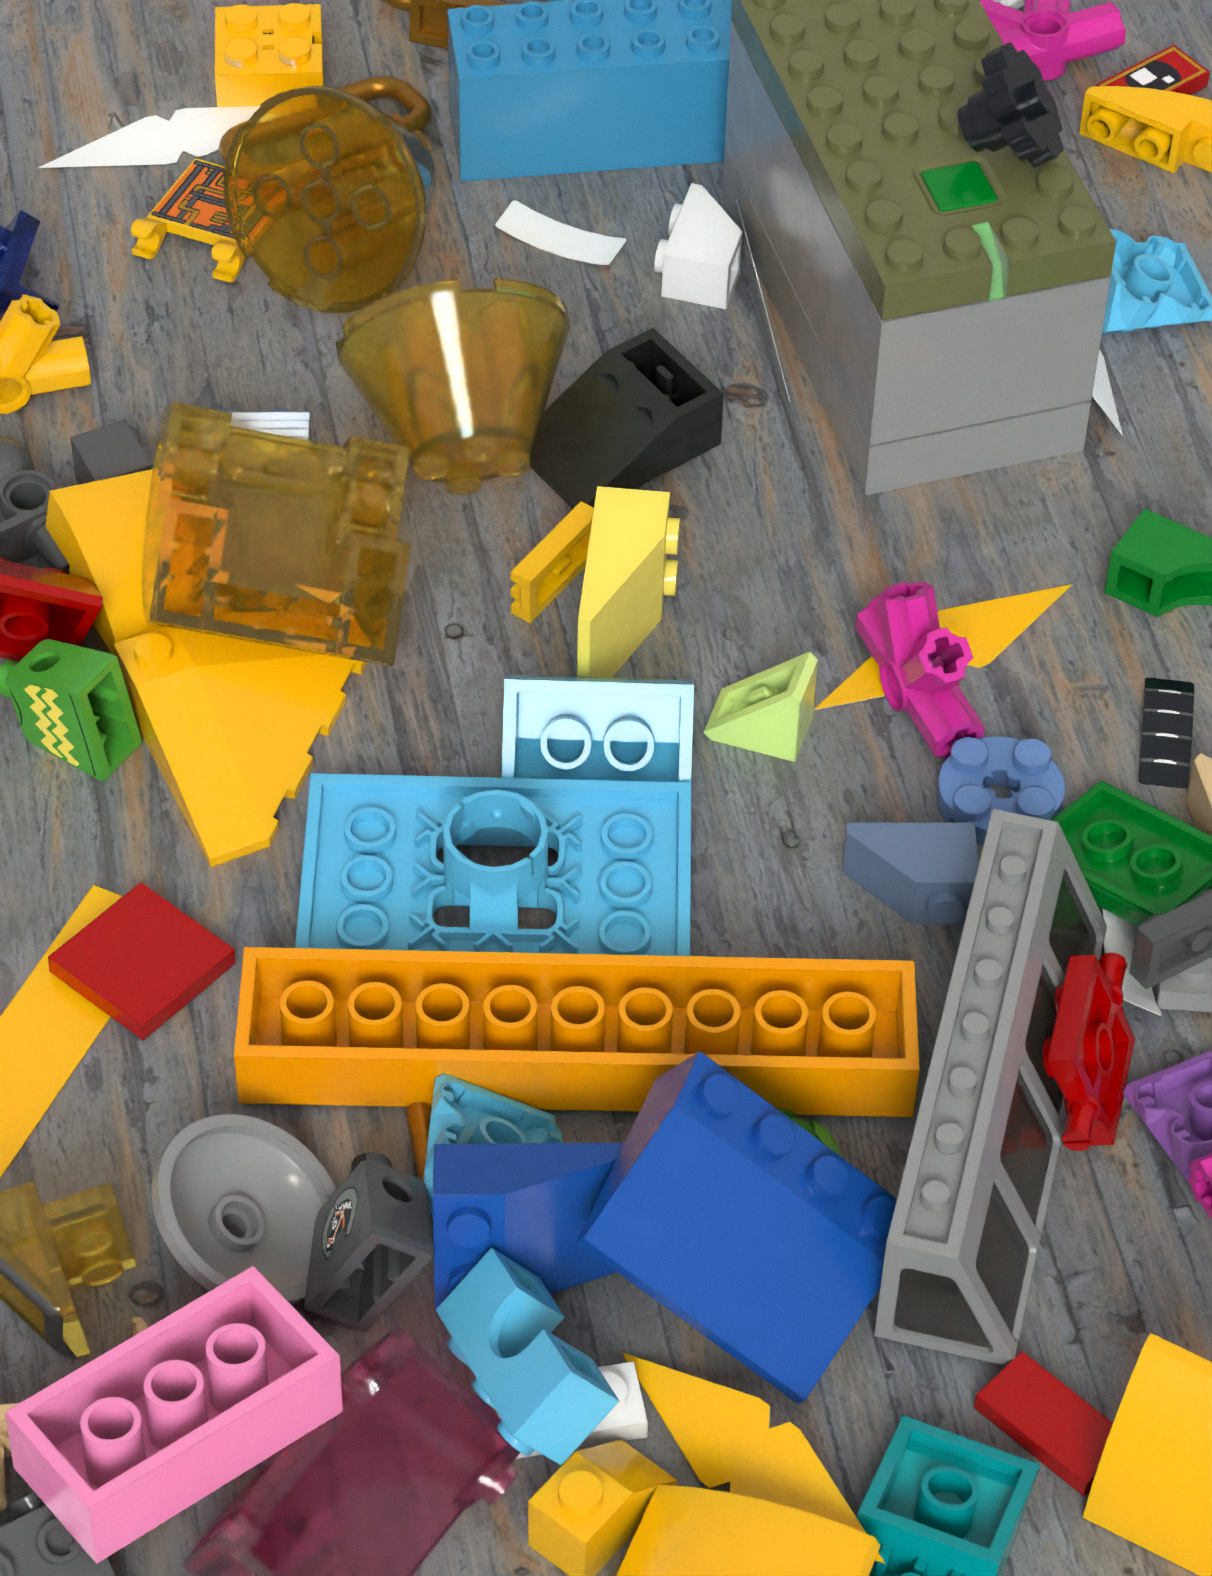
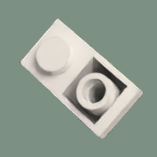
(702, 253)

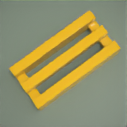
(551, 564)

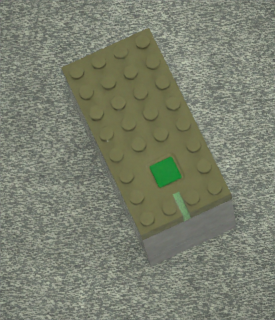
(922, 282)

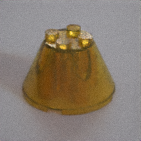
(329, 197)
(458, 374)

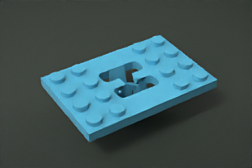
(378, 879)

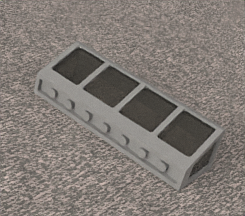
(988, 1110)

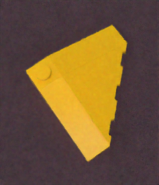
(231, 727)

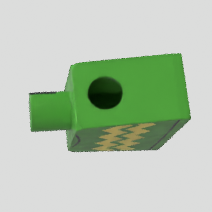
(73, 705)

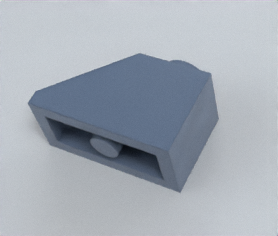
(915, 867)

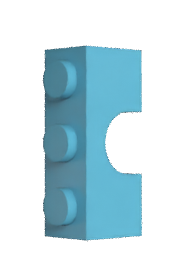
(534, 1381)

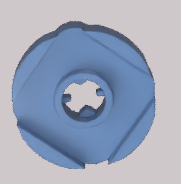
(998, 761)

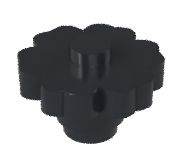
(1012, 109)

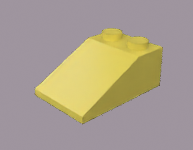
(625, 576)

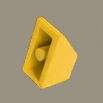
(592, 1506)

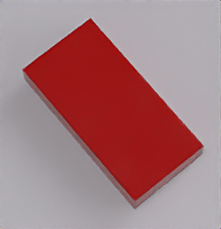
(1046, 1420)

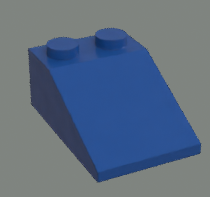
(521, 1203)

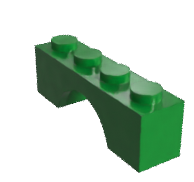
(1160, 565)

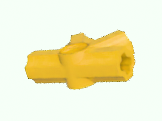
(31, 359)

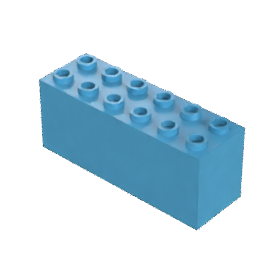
(587, 85)

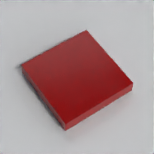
(141, 960)

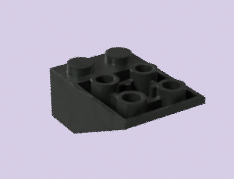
(627, 421)

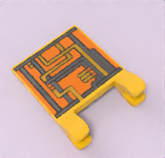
(195, 211)

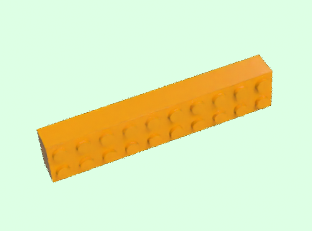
(573, 1027)

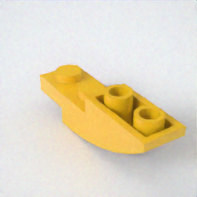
(1150, 125)

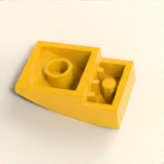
(102, 539)
(1158, 1459)
(741, 1535)

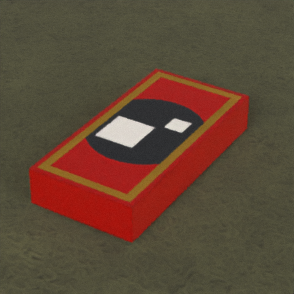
(1165, 71)

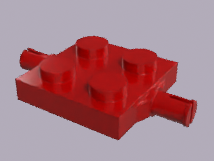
(1090, 1049)

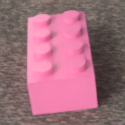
(174, 1413)

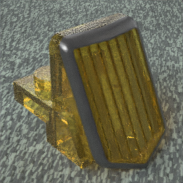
(56, 1249)

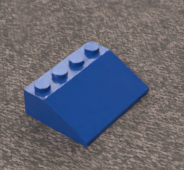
(742, 1225)

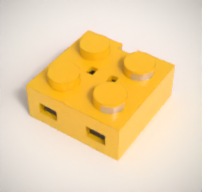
(266, 51)

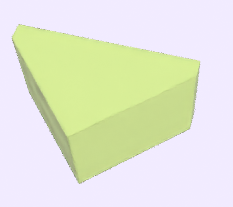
(768, 709)

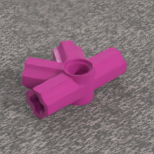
(1054, 34)
(920, 663)

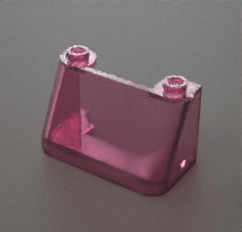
(369, 1484)

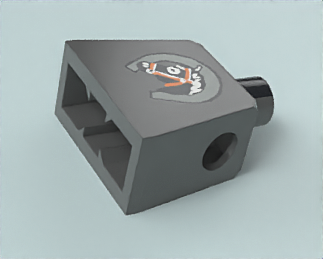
(368, 1243)

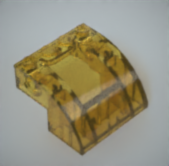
(275, 537)

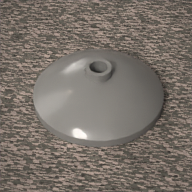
(244, 1180)

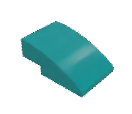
(945, 1504)

